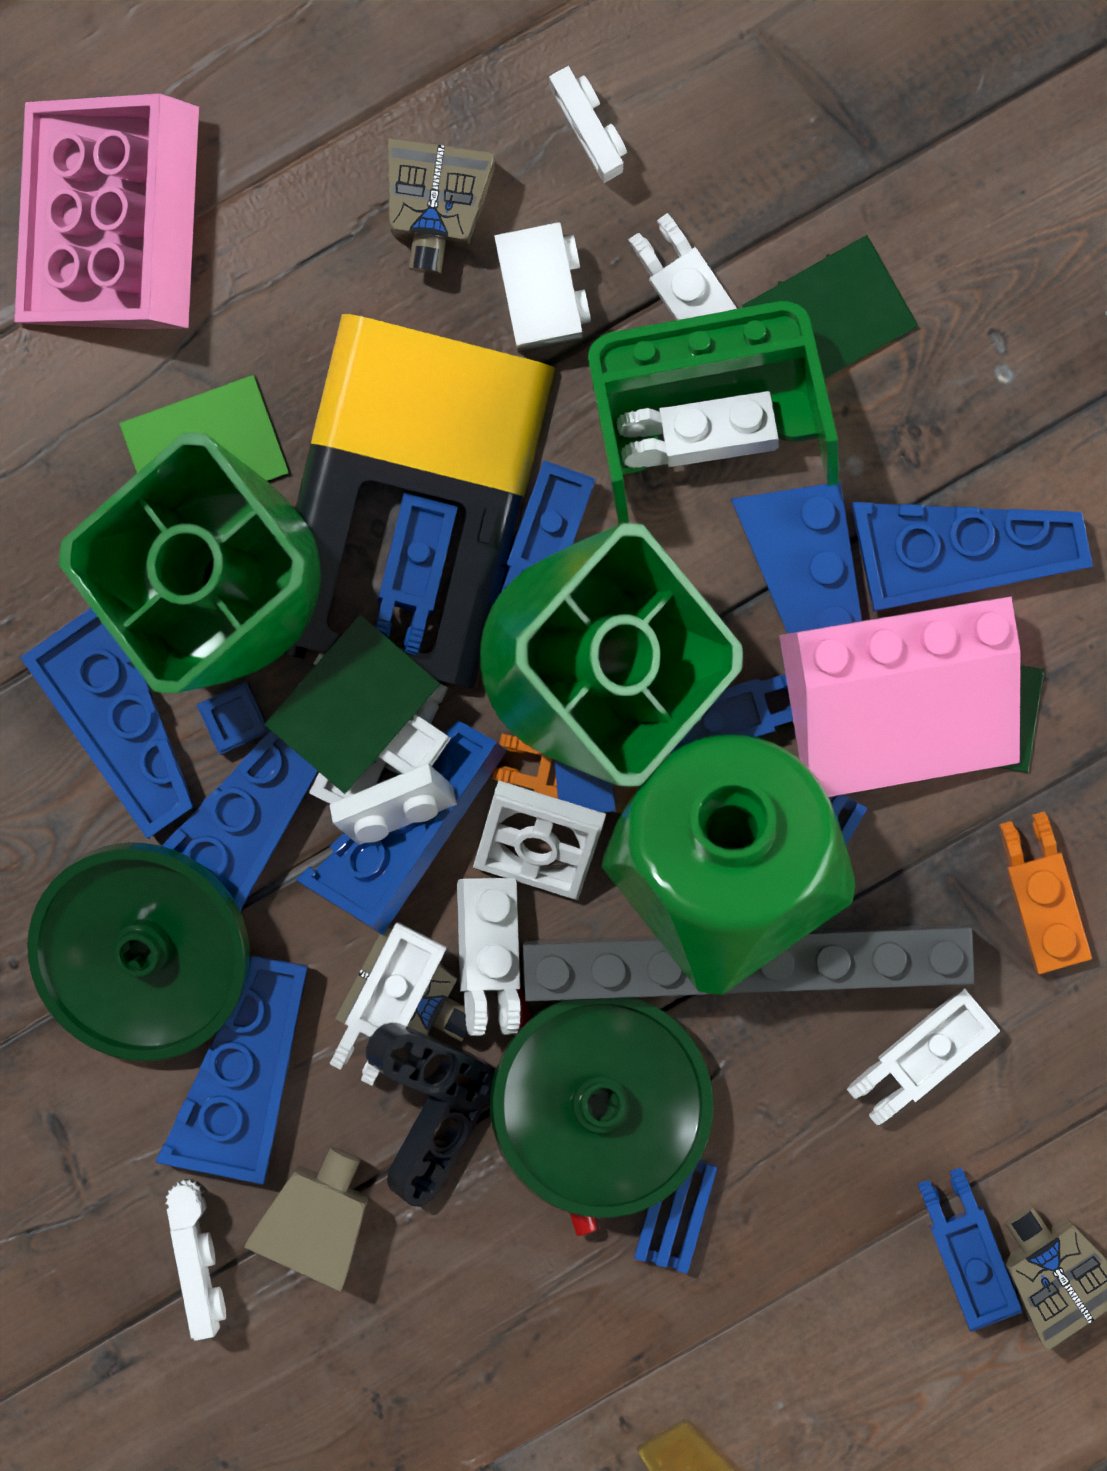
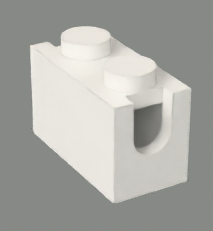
(540, 286)

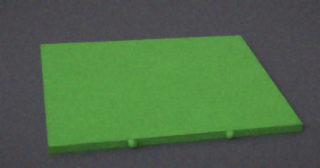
(228, 414)

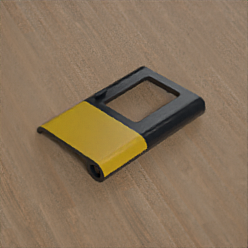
(434, 423)

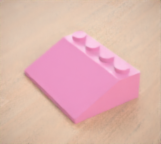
(107, 212)
(906, 696)

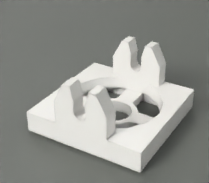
(530, 866)

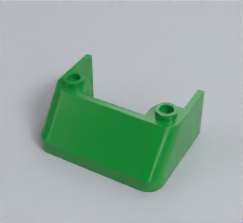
(711, 360)

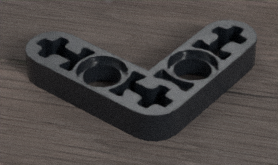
(446, 1100)

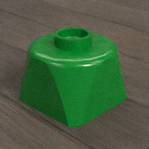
(150, 560)
(605, 655)
(720, 907)

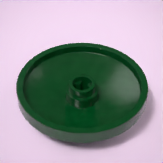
(138, 951)
(601, 1106)

